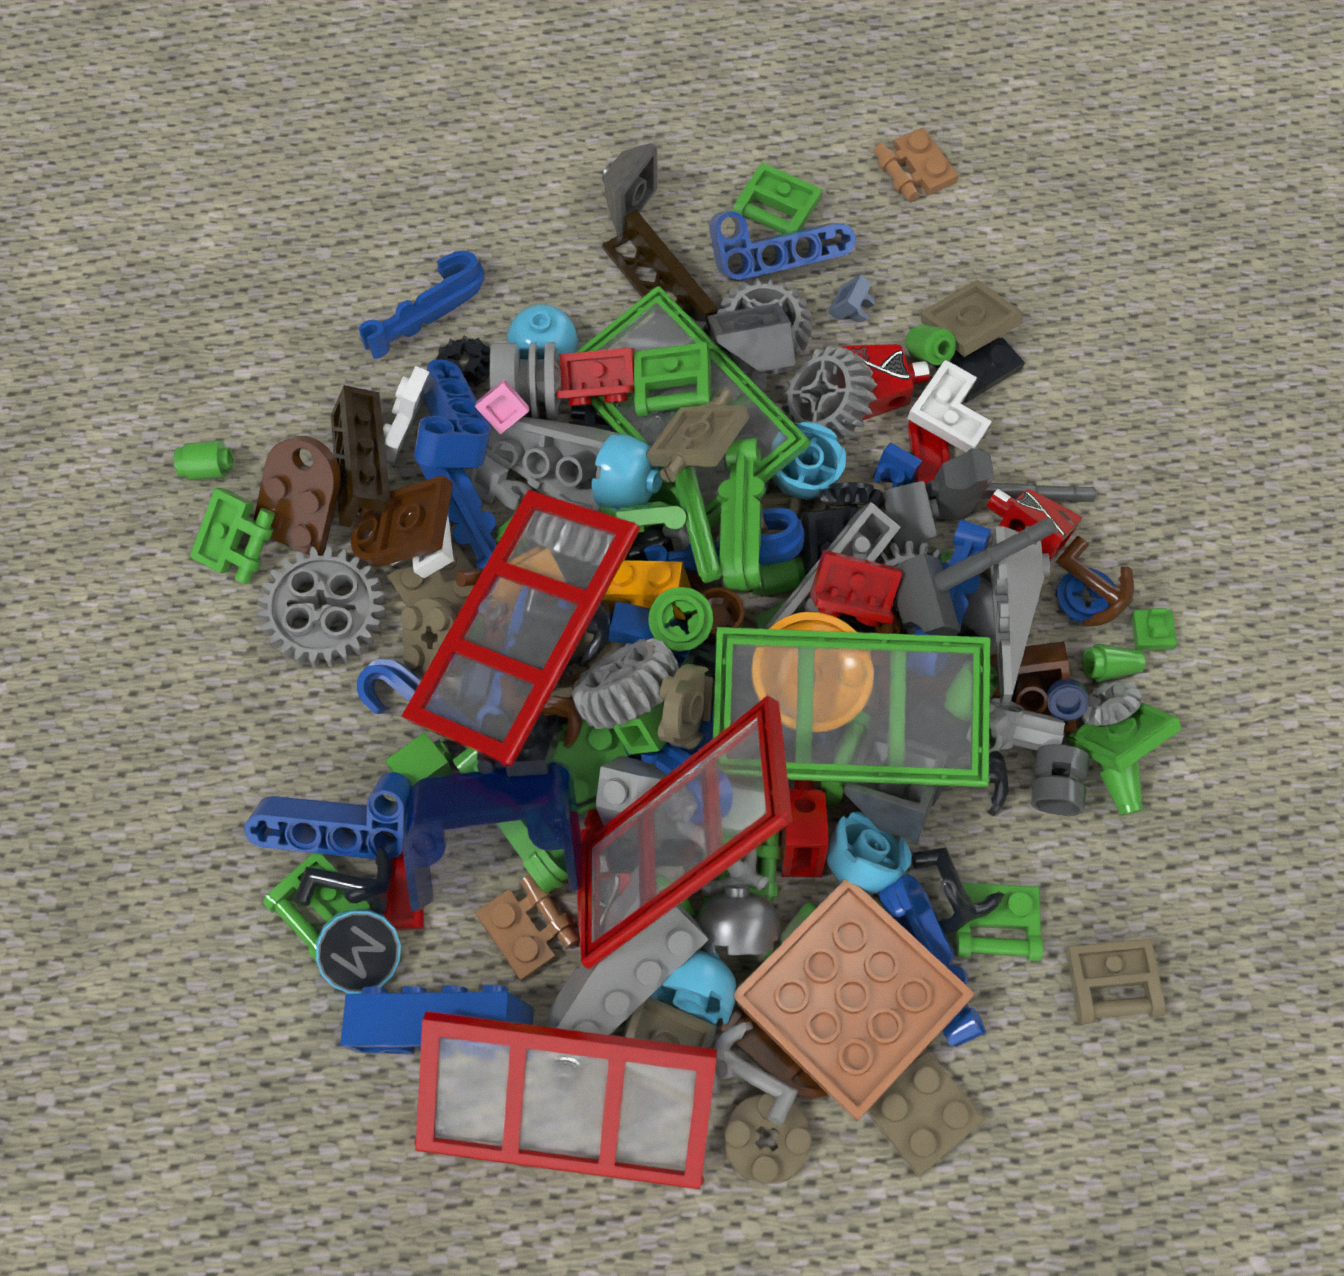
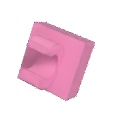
(502, 406)

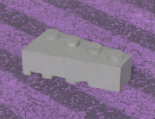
(613, 989)

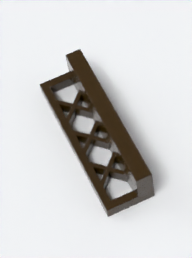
(663, 262)
(359, 453)

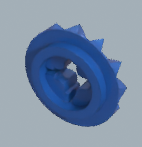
(1074, 607)

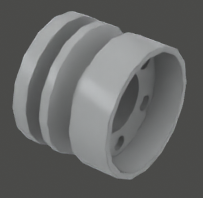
(531, 378)

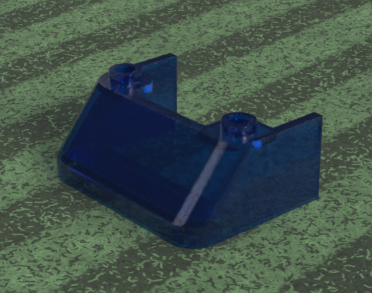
(484, 799)

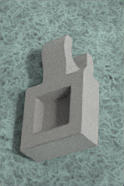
(492, 484)

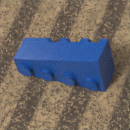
(393, 1021)

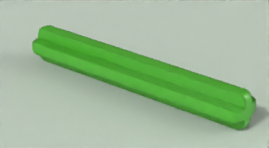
(697, 525)

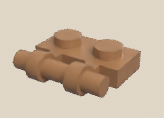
(922, 158)
(516, 934)

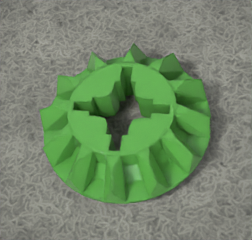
(688, 602)

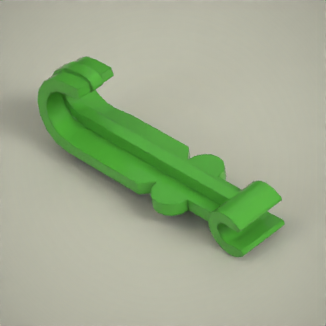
(741, 517)
(544, 866)

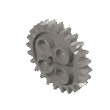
(315, 638)

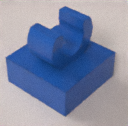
(896, 466)

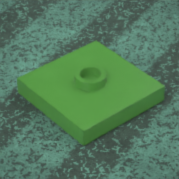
(1128, 740)

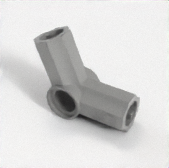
(1022, 728)

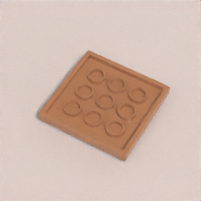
(852, 998)

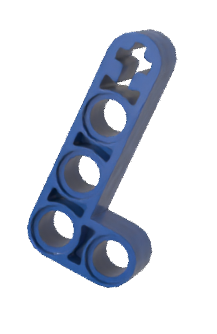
(783, 244)
(455, 430)
(281, 820)

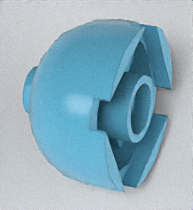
(543, 324)
(815, 467)
(625, 473)
(866, 854)
(701, 988)

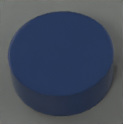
(1067, 699)

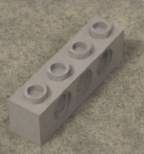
(861, 538)

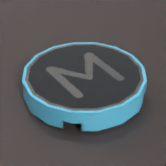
(357, 950)

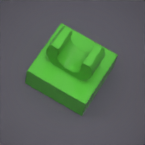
(1153, 629)

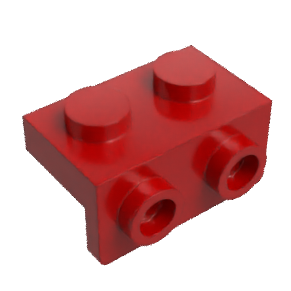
(596, 375)
(855, 588)

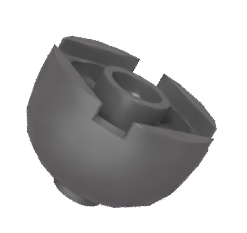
(739, 922)

